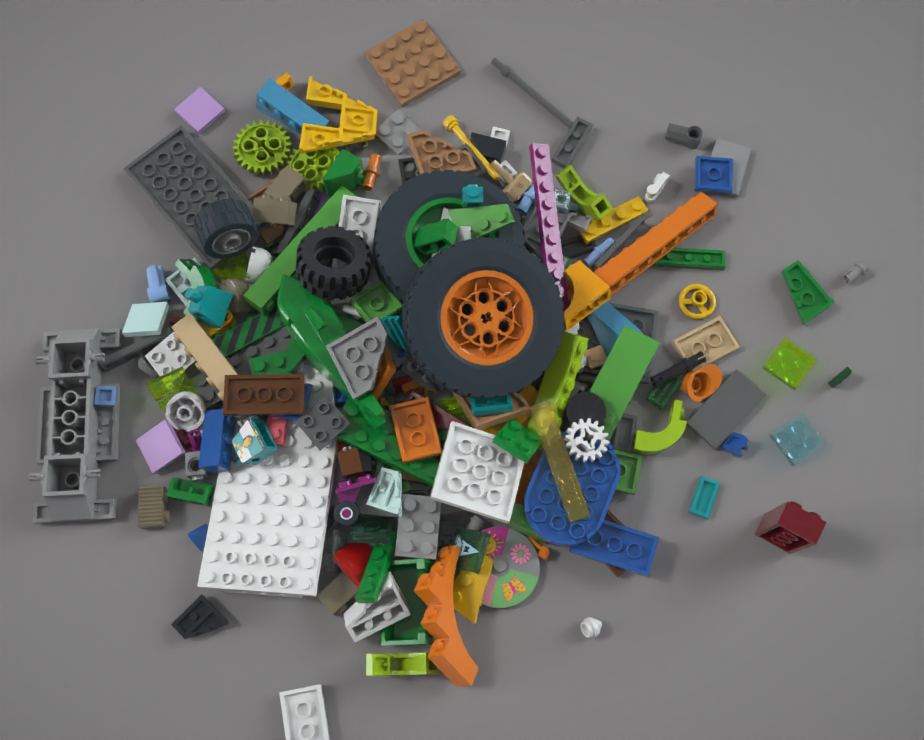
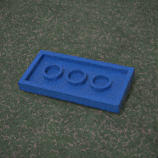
(620, 548)

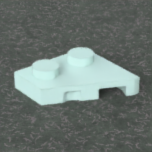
(387, 492)

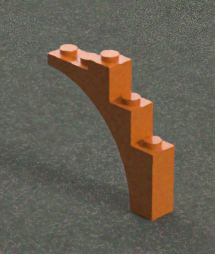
(439, 619)

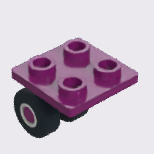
(347, 509)

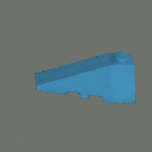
(608, 325)

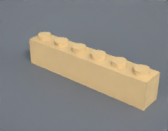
(205, 351)

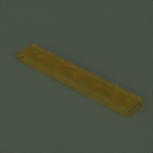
(559, 462)

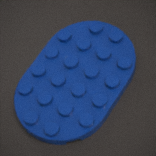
(545, 507)

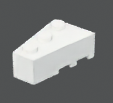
(368, 618)

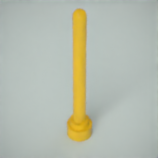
(451, 124)

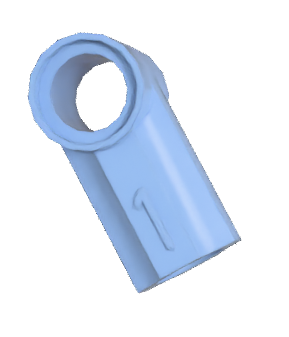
(158, 289)

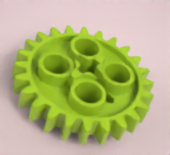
(251, 158)
(313, 165)

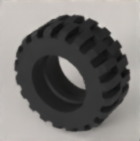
(328, 281)

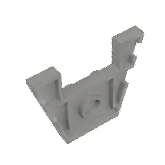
(532, 235)

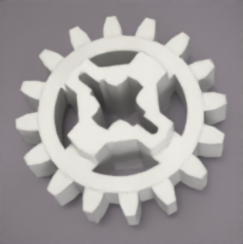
(594, 437)

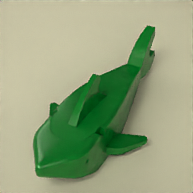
(312, 327)

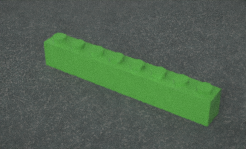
(265, 290)

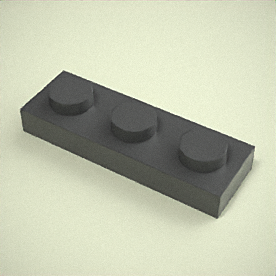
(572, 142)

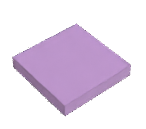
(199, 110)
(160, 446)

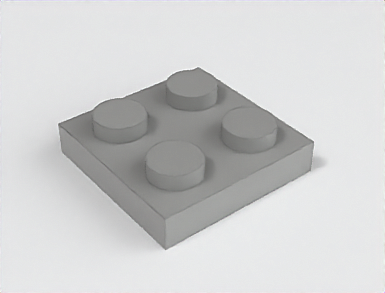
(393, 132)

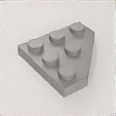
(359, 356)

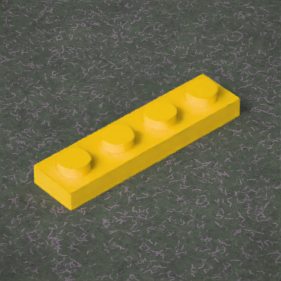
(614, 219)

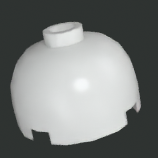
(258, 264)
(185, 411)

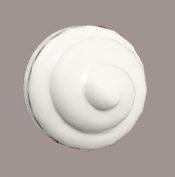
(591, 627)

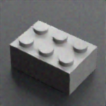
(418, 527)

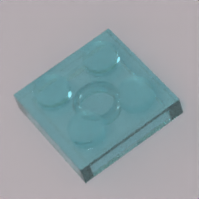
(797, 439)

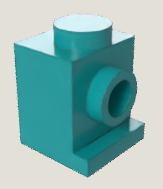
(472, 196)

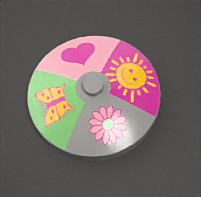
(513, 570)

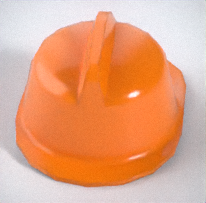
(702, 382)

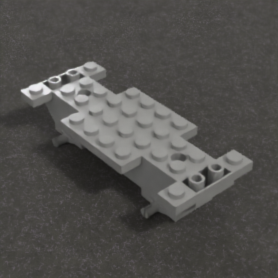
(72, 429)

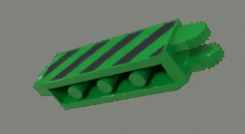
(248, 332)

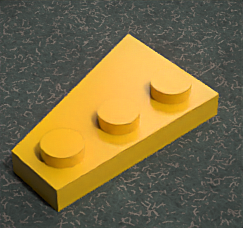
(469, 590)

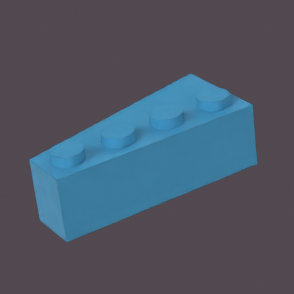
(286, 107)

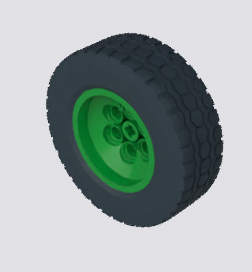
(421, 203)

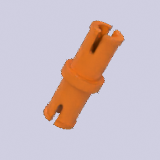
(371, 172)

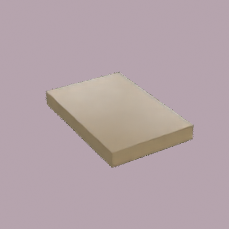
(711, 338)

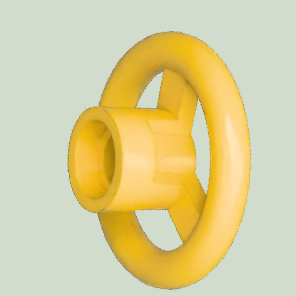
(701, 294)

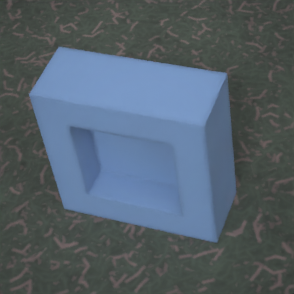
(106, 396)

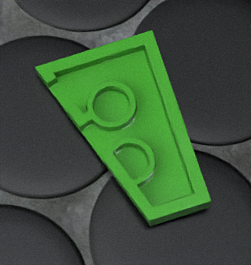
(483, 219)

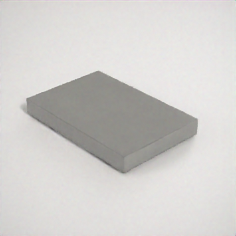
(740, 157)

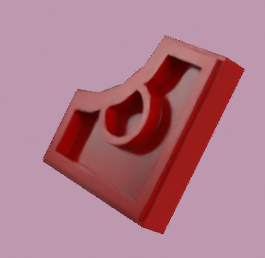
(353, 561)

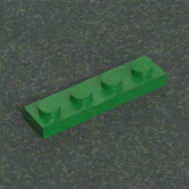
(376, 571)

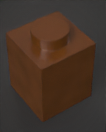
(350, 462)

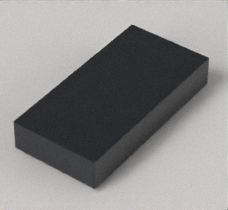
(576, 247)

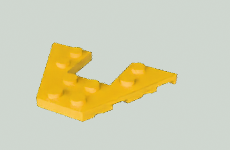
(356, 120)

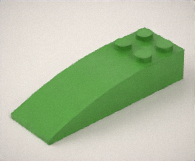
(622, 374)

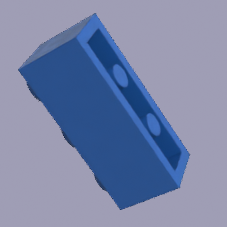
(217, 441)

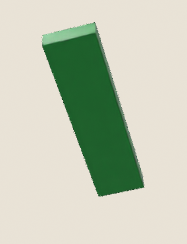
(693, 259)

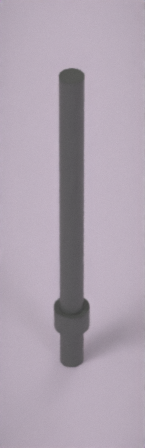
(506, 71)

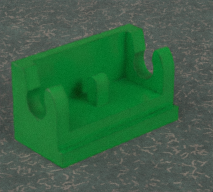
(190, 491)

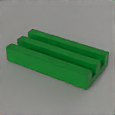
(656, 401)

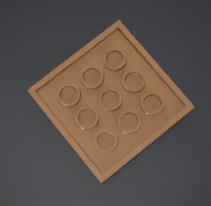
(412, 63)

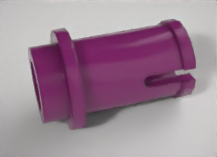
(195, 440)

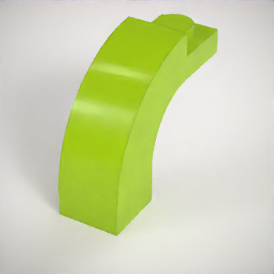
(588, 201)
(655, 443)
(400, 664)

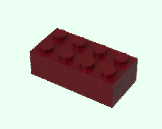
(791, 527)

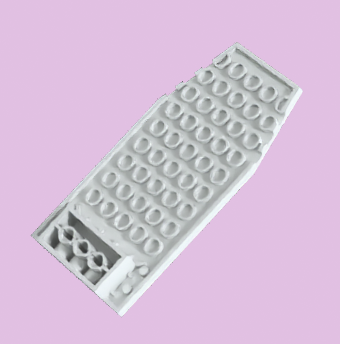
(274, 514)

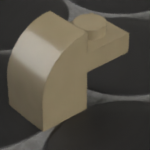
(238, 288)

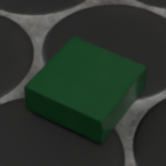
(840, 377)

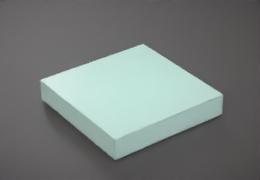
(146, 319)

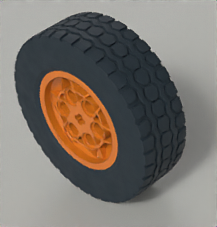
(436, 323)

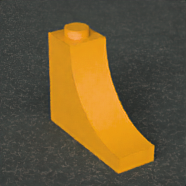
(588, 291)

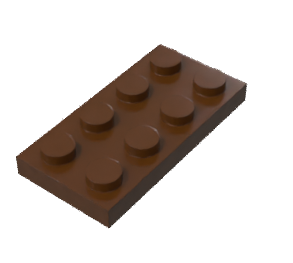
(264, 394)

